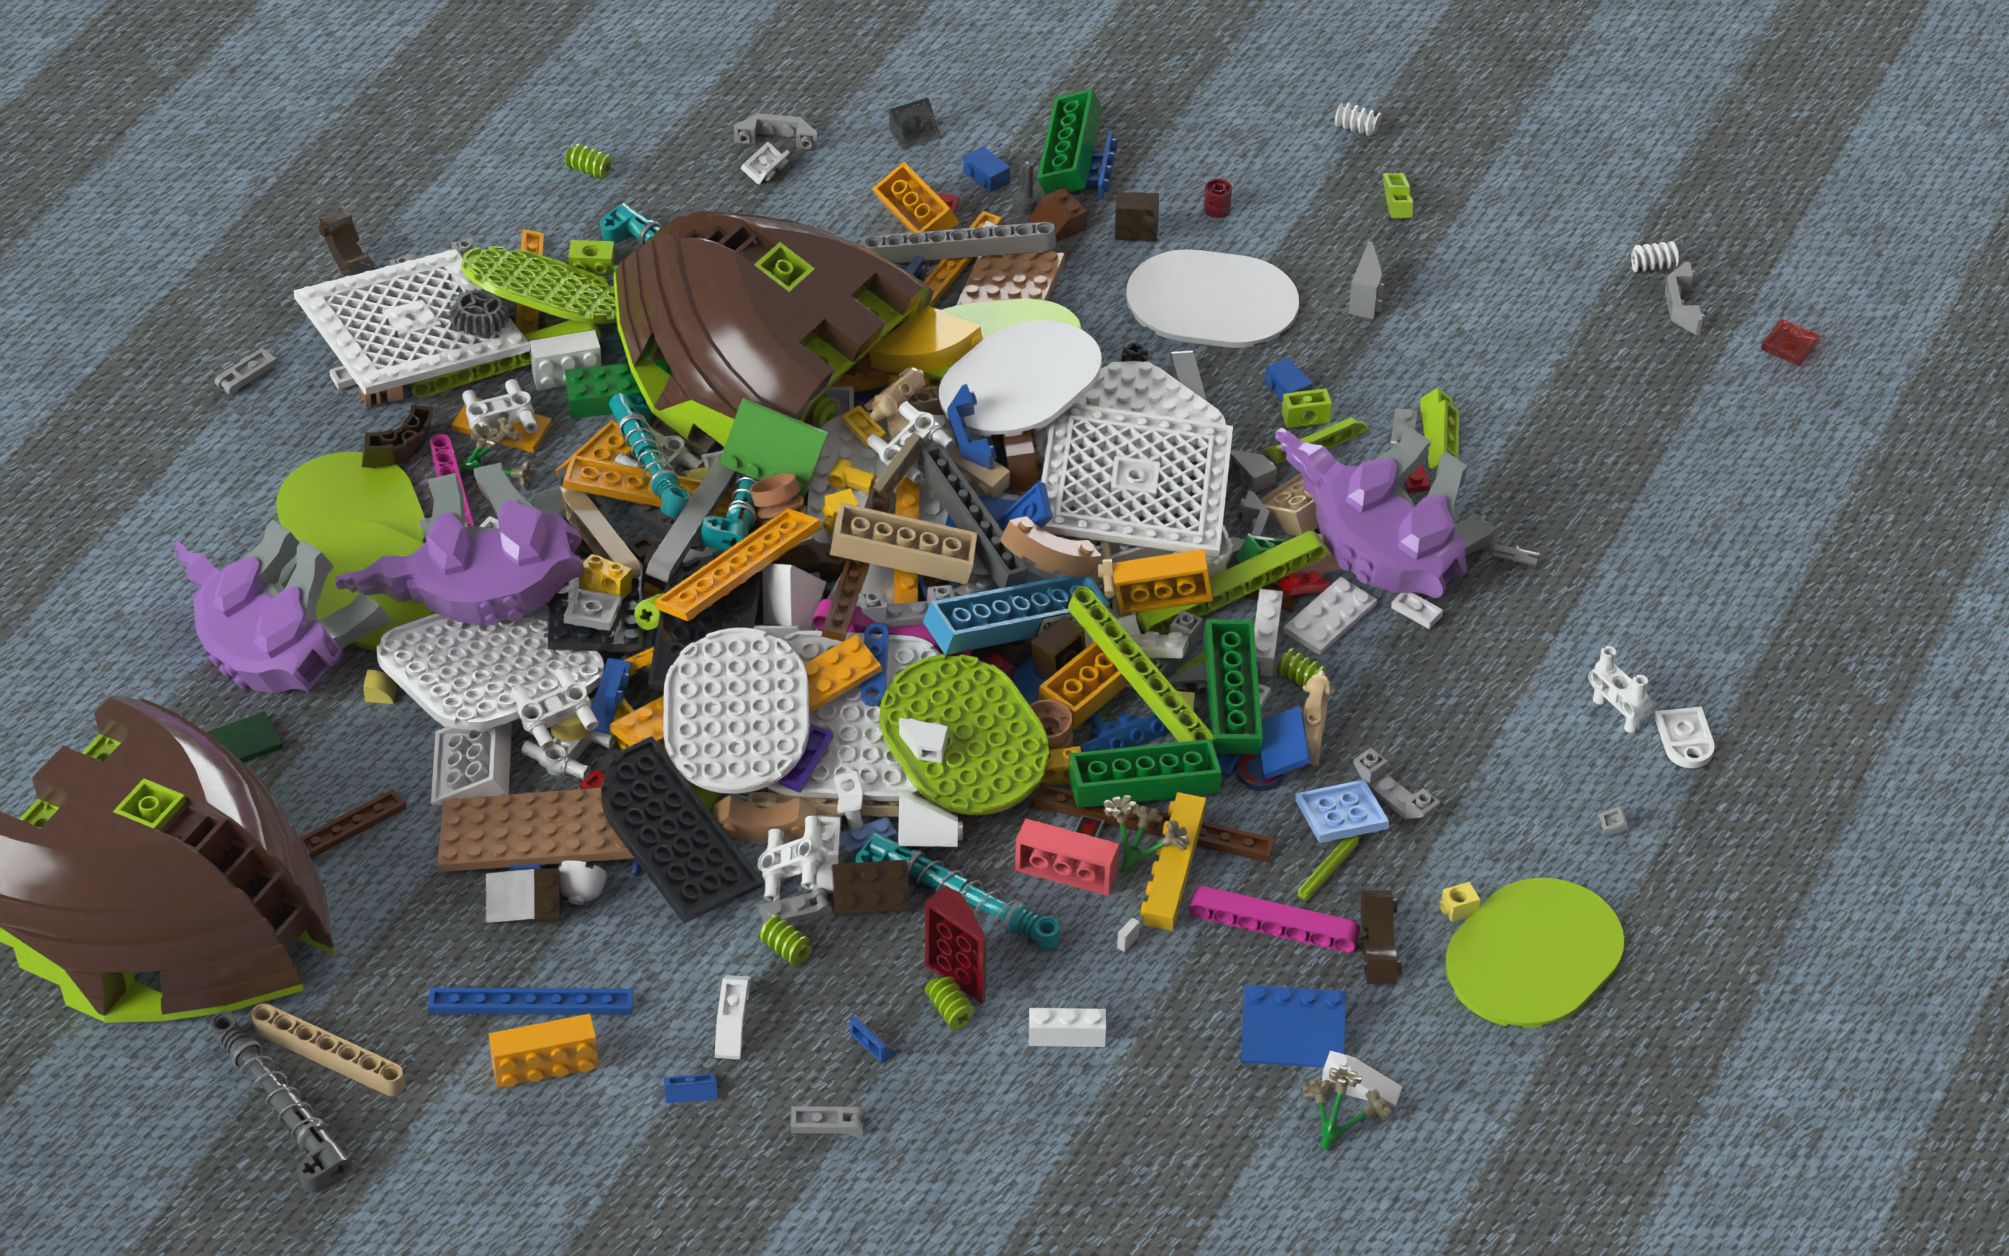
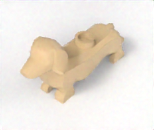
(892, 397)
(1316, 712)

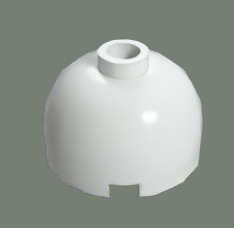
(581, 883)

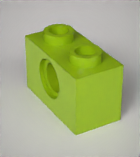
(592, 256)
(1306, 408)

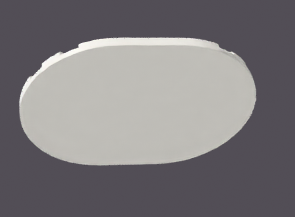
(1212, 298)
(1024, 376)
(736, 710)

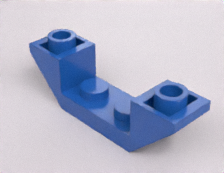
(976, 451)

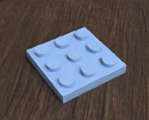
(1342, 811)

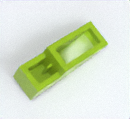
(1398, 195)

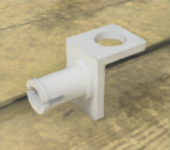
(850, 800)

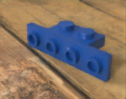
(1101, 168)
(610, 693)
(1125, 732)

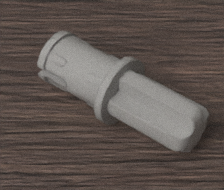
(1515, 555)

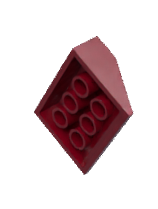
(955, 942)

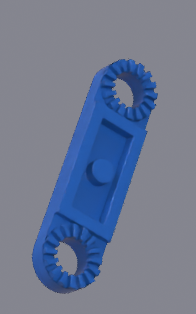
(879, 649)

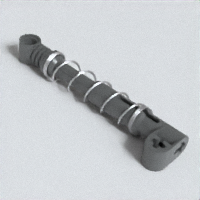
(310, 1131)

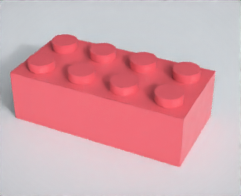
(1066, 857)

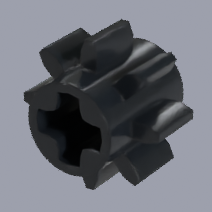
(1134, 352)

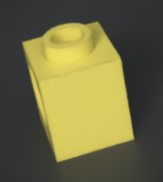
(1459, 901)

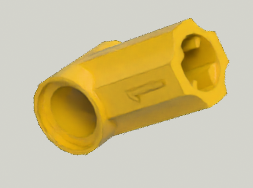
(846, 474)

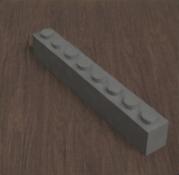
(971, 515)

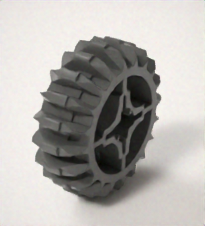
(479, 312)

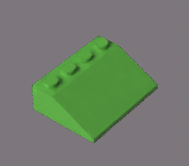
(772, 444)

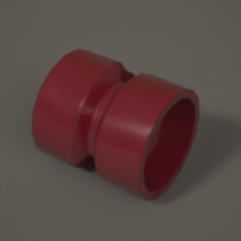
(1217, 198)

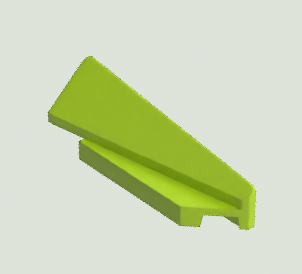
(1440, 425)
(1327, 437)

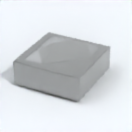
(1613, 821)

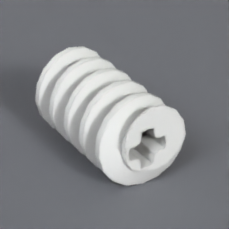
(1357, 120)
(1653, 255)

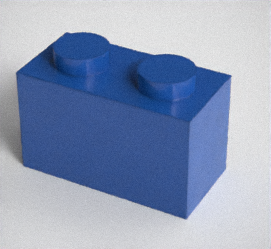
(986, 169)
(1286, 378)

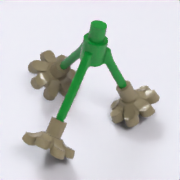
(491, 438)
(1132, 854)
(1325, 1090)

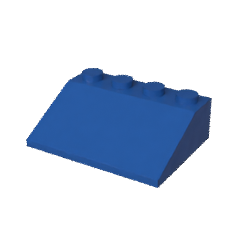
(1292, 1025)

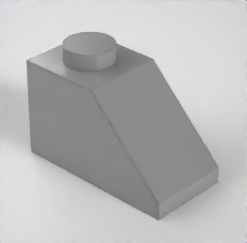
(1253, 470)

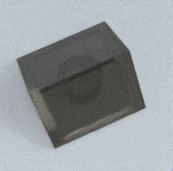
(913, 123)

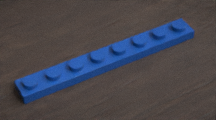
(531, 1001)

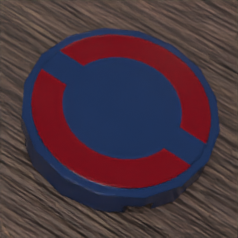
(1251, 773)

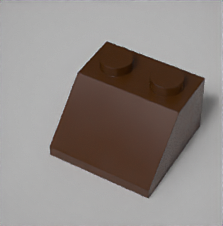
(1063, 212)

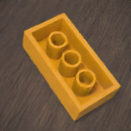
(914, 202)
(1162, 581)
(1084, 684)
(543, 1050)

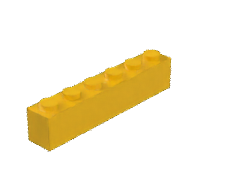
(1173, 865)

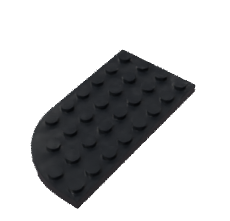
(624, 634)
(674, 634)
(673, 833)

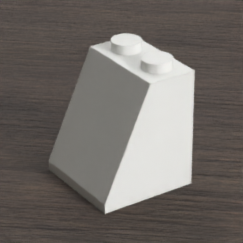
(790, 596)
(926, 823)

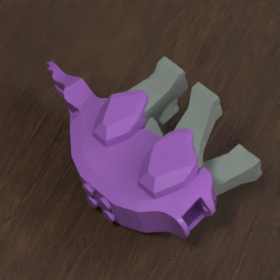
(1376, 525)
(478, 570)
(263, 614)

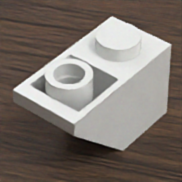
(924, 738)

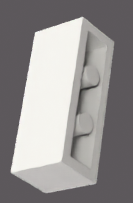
(1067, 1027)

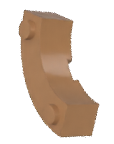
(1048, 550)
(750, 823)

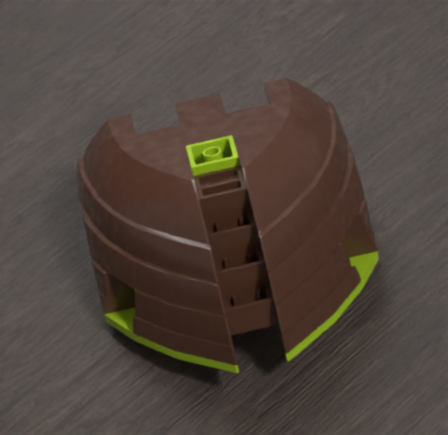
(752, 315)
(157, 862)

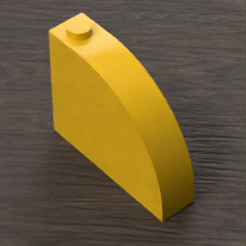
(926, 342)

